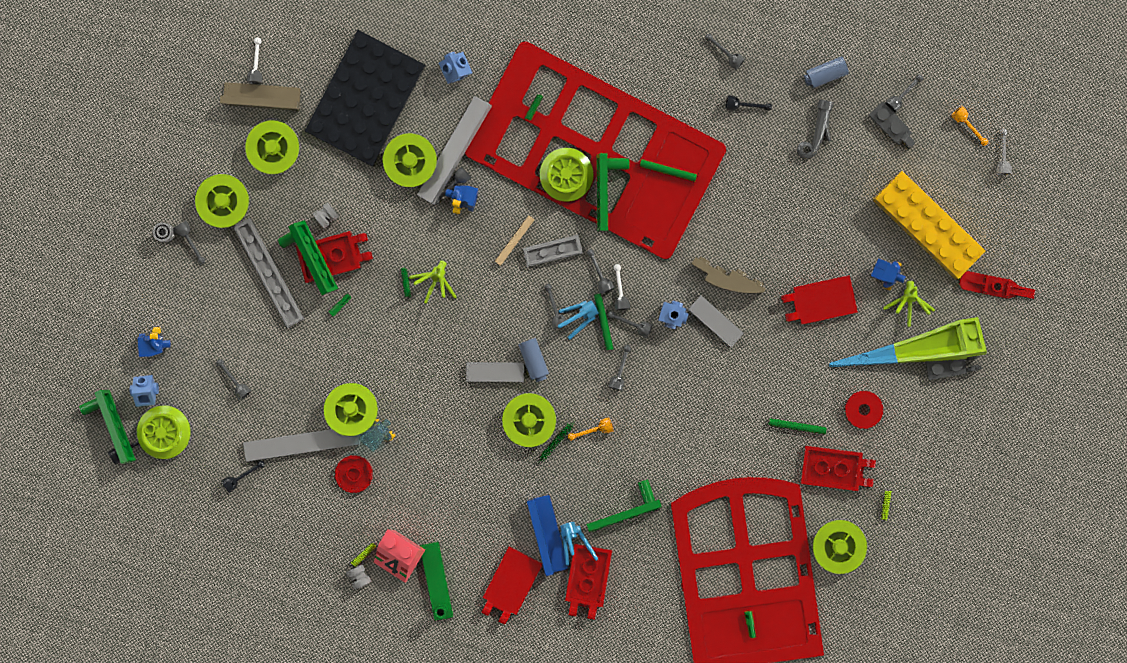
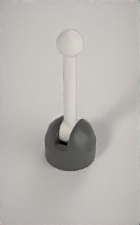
(254, 76)
(621, 302)

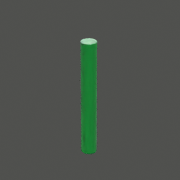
(668, 170)
(603, 322)
(797, 426)

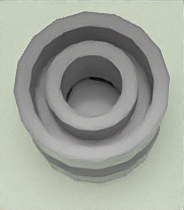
(325, 215)
(163, 232)
(358, 577)

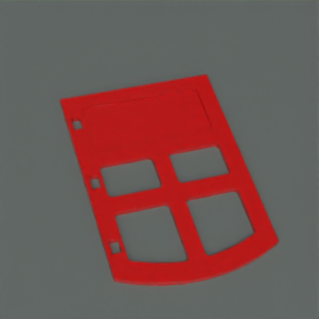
(779, 614)

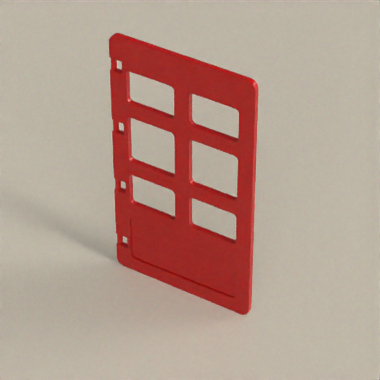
(652, 201)

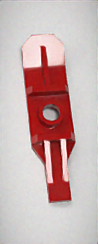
(985, 284)

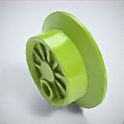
(272, 147)
(409, 160)
(566, 174)
(222, 200)
(350, 409)
(529, 420)
(163, 432)
(839, 546)

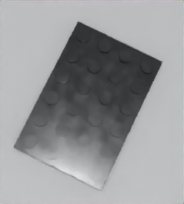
(365, 98)

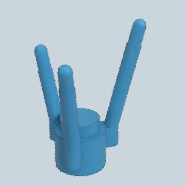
(587, 311)
(570, 532)

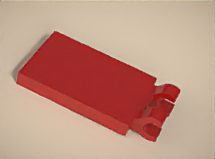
(339, 253)
(822, 300)
(835, 468)
(588, 579)
(511, 583)

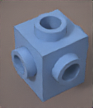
(455, 67)
(665, 314)
(144, 390)

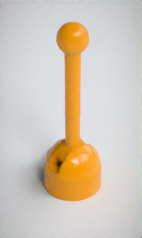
(961, 115)
(604, 426)

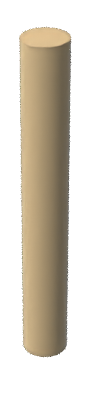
(514, 240)

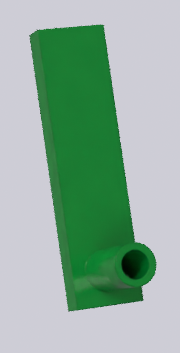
(603, 165)
(318, 268)
(114, 424)
(650, 505)
(436, 581)

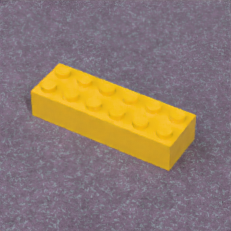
(928, 225)

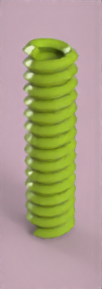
(886, 503)
(362, 556)

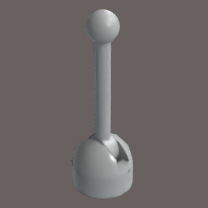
(1003, 167)

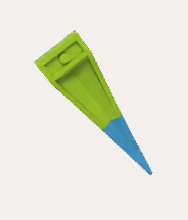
(948, 342)

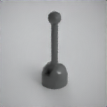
(735, 60)
(895, 102)
(461, 176)
(183, 230)
(604, 285)
(557, 319)
(643, 328)
(617, 382)
(241, 390)

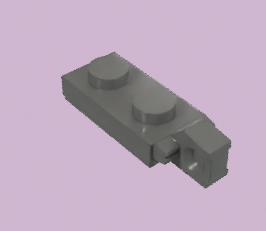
(892, 125)

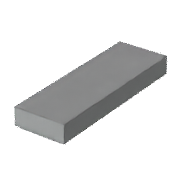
(552, 250)
(715, 321)
(494, 372)

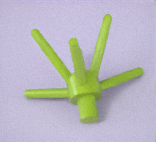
(436, 275)
(910, 296)

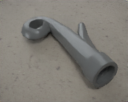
(821, 128)

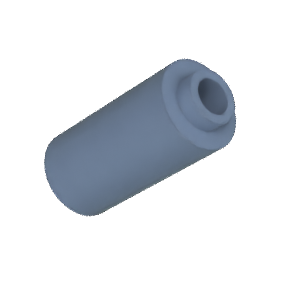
(826, 72)
(534, 360)

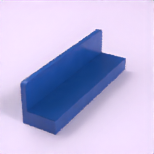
(547, 534)

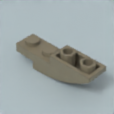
(734, 282)

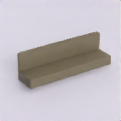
(261, 96)

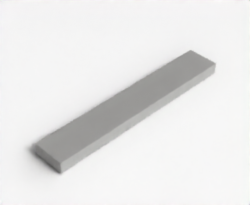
(455, 149)
(268, 273)
(297, 444)

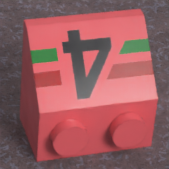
(398, 555)

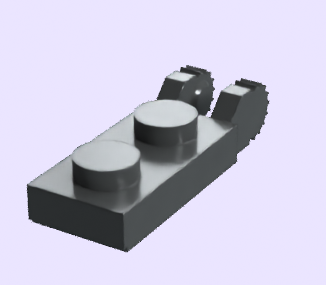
(949, 368)

